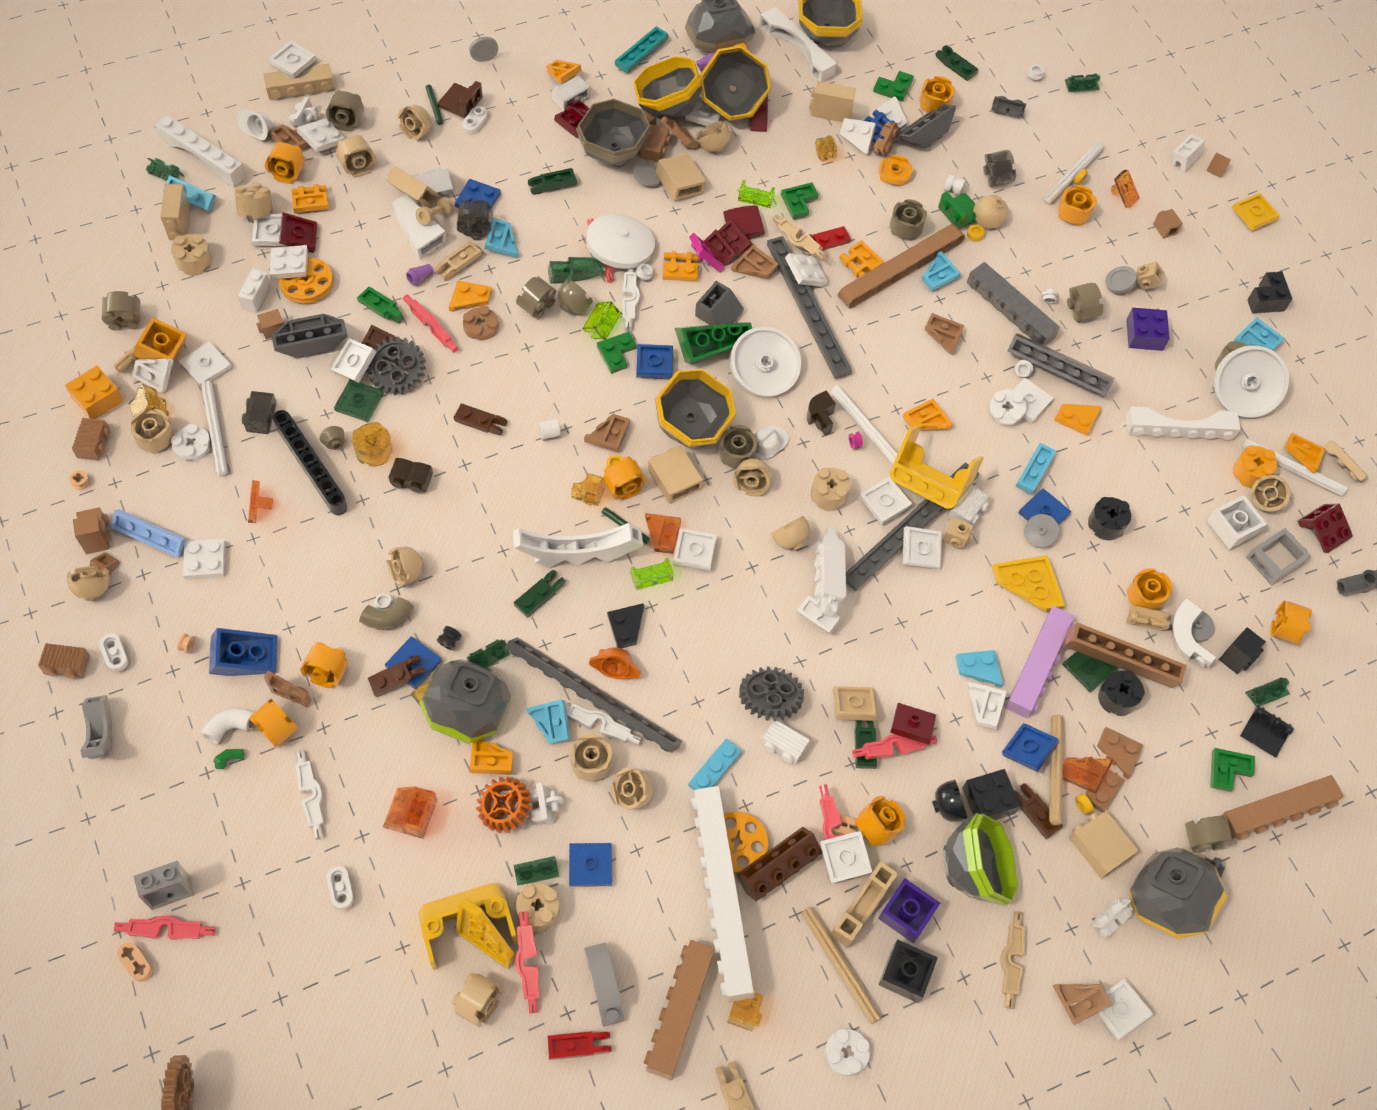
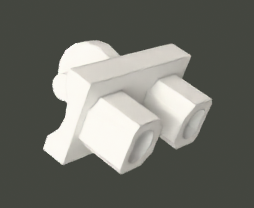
(304, 113)
(547, 802)

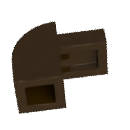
(819, 410)

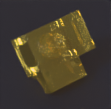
(147, 399)
(589, 490)
(746, 1013)

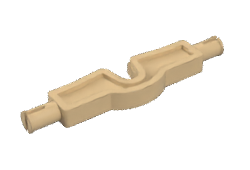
(805, 242)
(1013, 971)

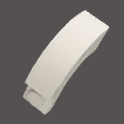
(1182, 636)

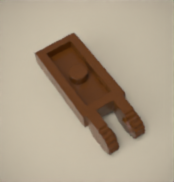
(479, 419)
(395, 676)
(1037, 811)

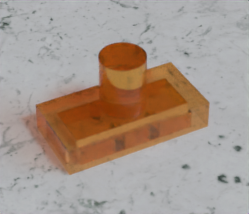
(1125, 187)
(257, 502)

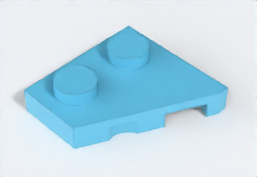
(501, 239)
(940, 272)
(1260, 334)
(980, 666)
(552, 721)

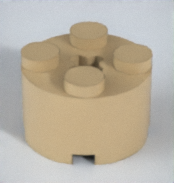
(355, 155)
(253, 201)
(191, 254)
(152, 430)
(830, 488)
(587, 768)
(539, 895)
(477, 999)

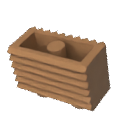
(656, 143)
(91, 438)
(63, 660)

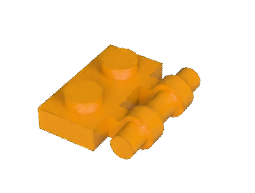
(310, 198)
(864, 256)
(680, 271)

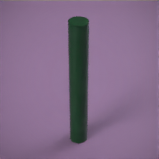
(434, 105)
(618, 520)

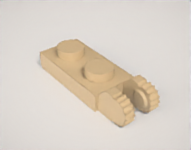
(458, 260)
(1345, 460)
(735, 1091)

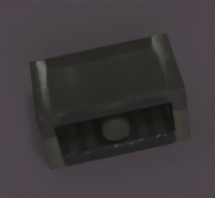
(259, 412)

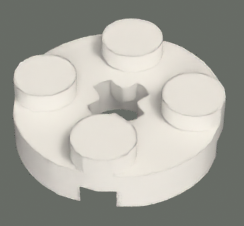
(1005, 397)
(187, 434)
(859, 1048)

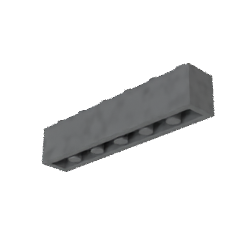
(1012, 304)
(1061, 364)

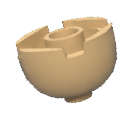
(414, 121)
(714, 137)
(991, 211)
(752, 477)
(1270, 493)
(792, 534)
(405, 565)
(88, 582)
(632, 788)

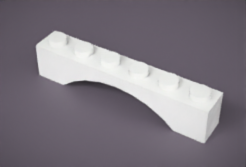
(779, 26)
(222, 164)
(1148, 422)

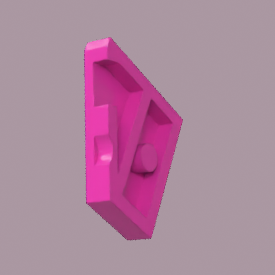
(704, 252)

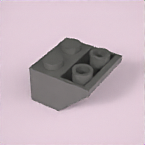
(718, 305)

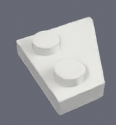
(893, 112)
(858, 133)
(153, 372)
(986, 704)

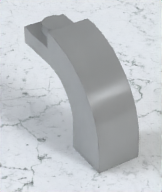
(98, 727)
(604, 984)

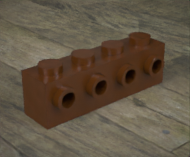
(779, 863)

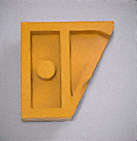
(563, 70)
(469, 295)
(928, 416)
(1077, 417)
(1305, 451)
(490, 759)

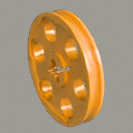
(312, 284)
(745, 838)

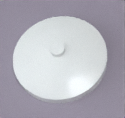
(620, 241)
(765, 362)
(1251, 381)

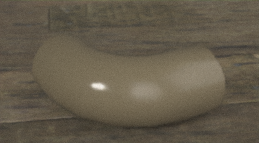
(387, 618)

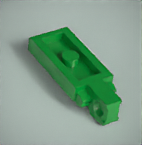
(380, 304)

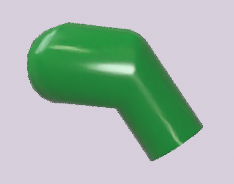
(227, 754)

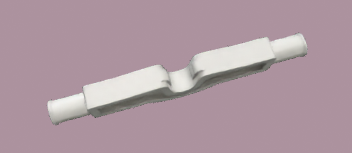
(629, 304)
(609, 727)
(311, 805)

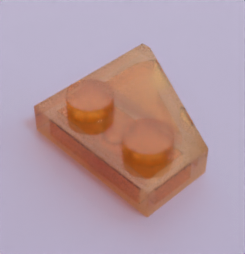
(663, 531)
(1086, 772)

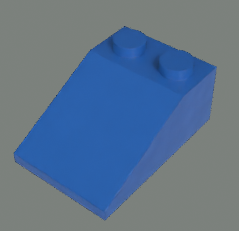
(242, 653)

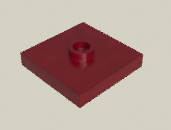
(297, 231)
(913, 723)

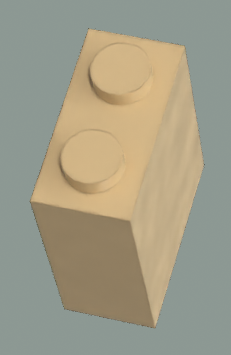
(832, 101)
(680, 176)
(412, 187)
(175, 210)
(675, 474)
(1103, 843)

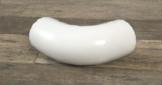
(227, 720)

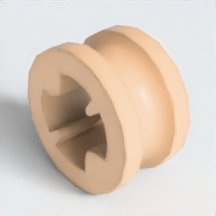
(75, 476)
(186, 643)

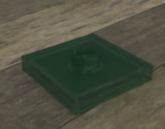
(358, 400)
(1088, 670)

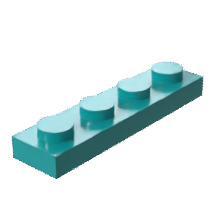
(641, 49)

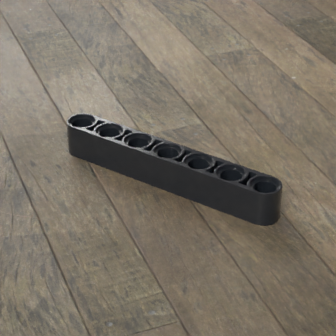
(311, 469)

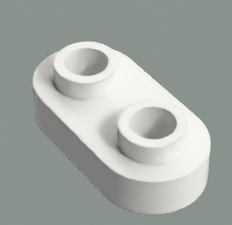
(477, 118)
(113, 654)
(341, 888)

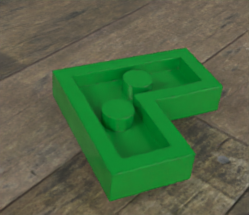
(896, 88)
(797, 196)
(613, 348)
(1228, 763)

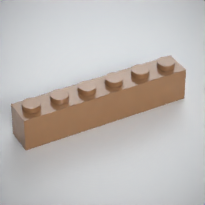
(1124, 655)
(1282, 807)
(680, 1009)

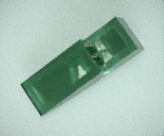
(574, 269)

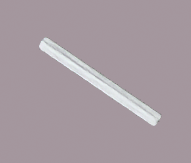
(1069, 177)
(864, 423)
(214, 428)
(1302, 471)

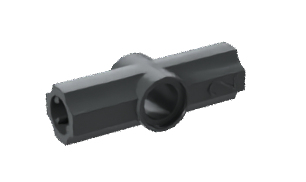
(1358, 583)

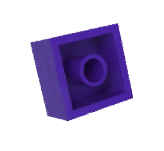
(1147, 329)
(909, 910)

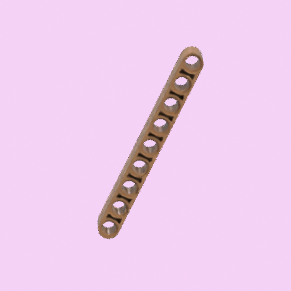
(900, 266)

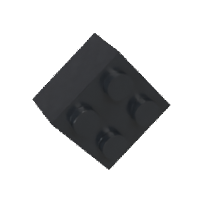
(991, 795)
(908, 971)

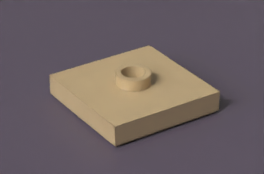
(854, 703)

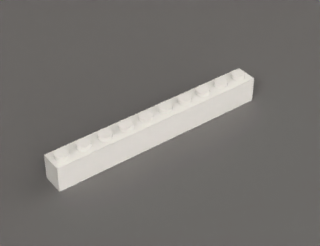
(723, 897)

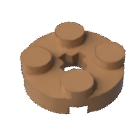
(480, 314)

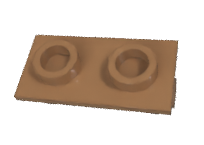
(884, 146)

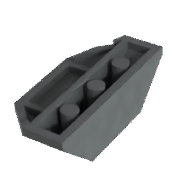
(929, 127)
(309, 335)

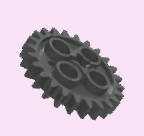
(406, 352)
(771, 693)

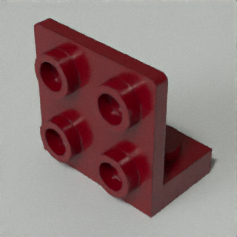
(1329, 525)

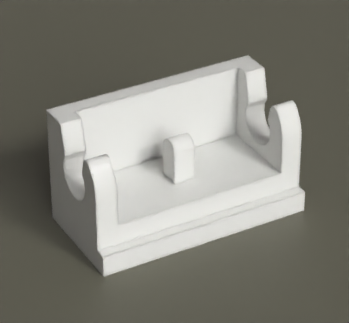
(1188, 152)
(814, 613)

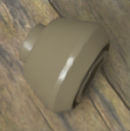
(332, 437)

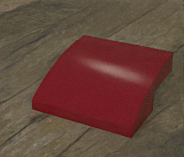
(572, 117)
(747, 219)
(728, 242)

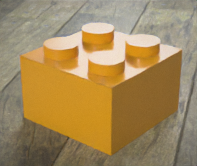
(159, 341)
(94, 392)

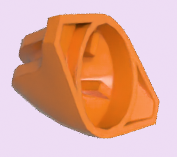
(615, 663)

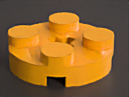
(898, 177)

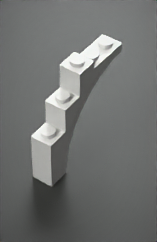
(578, 549)

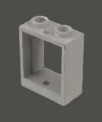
(1271, 572)
(173, 881)

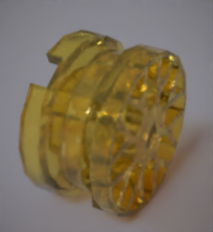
(826, 148)

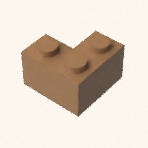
(92, 531)

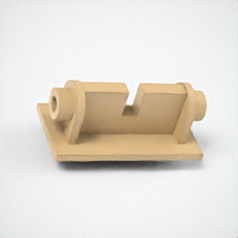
(1148, 618)

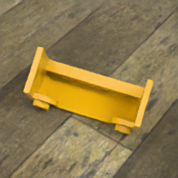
(927, 481)
(445, 909)

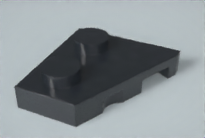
(626, 624)

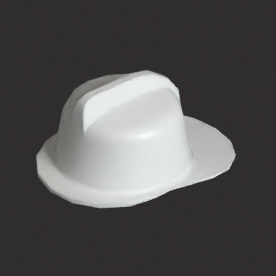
(254, 123)
(770, 441)

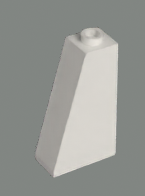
(421, 237)

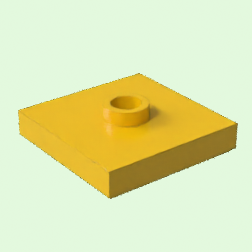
(1256, 211)

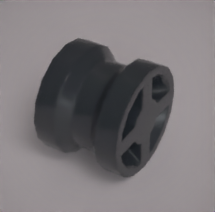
(449, 638)

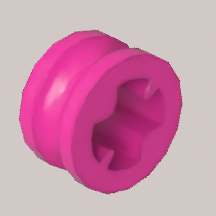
(855, 440)

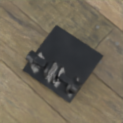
(1266, 731)

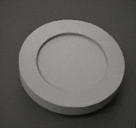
(483, 49)
(645, 174)
(1121, 279)
(1041, 531)
(1202, 628)

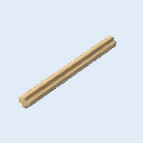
(1056, 772)
(841, 965)

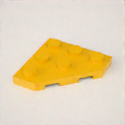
(1030, 580)
(479, 931)

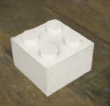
(1236, 522)

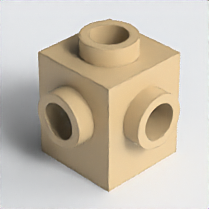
(1150, 275)
(958, 533)

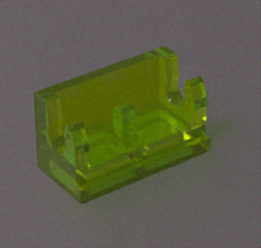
(755, 195)
(602, 320)
(652, 575)

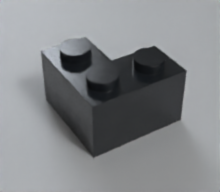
(1271, 294)
(1243, 651)

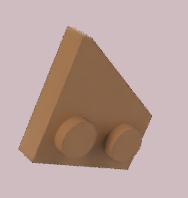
(680, 132)
(287, 135)
(755, 263)
(1121, 749)

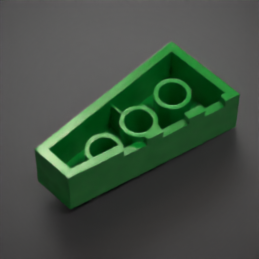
(707, 340)

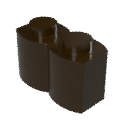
(410, 475)

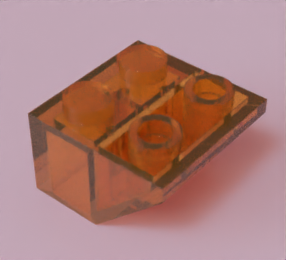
(411, 811)

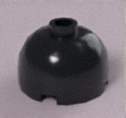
(949, 802)

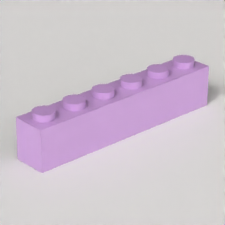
(1039, 663)

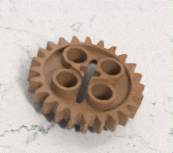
(178, 1084)

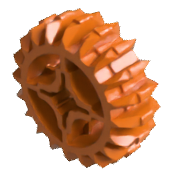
(517, 794)

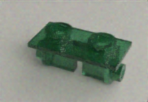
(1079, 83)
(158, 167)
(494, 652)
(1268, 692)
(536, 870)

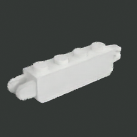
(830, 572)

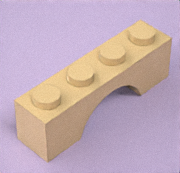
(317, 80)
(864, 904)

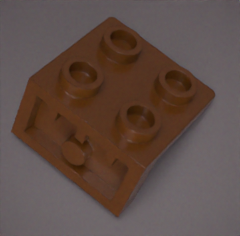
(461, 99)

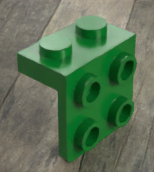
(958, 209)

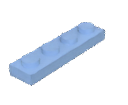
(148, 533)

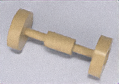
(425, 215)

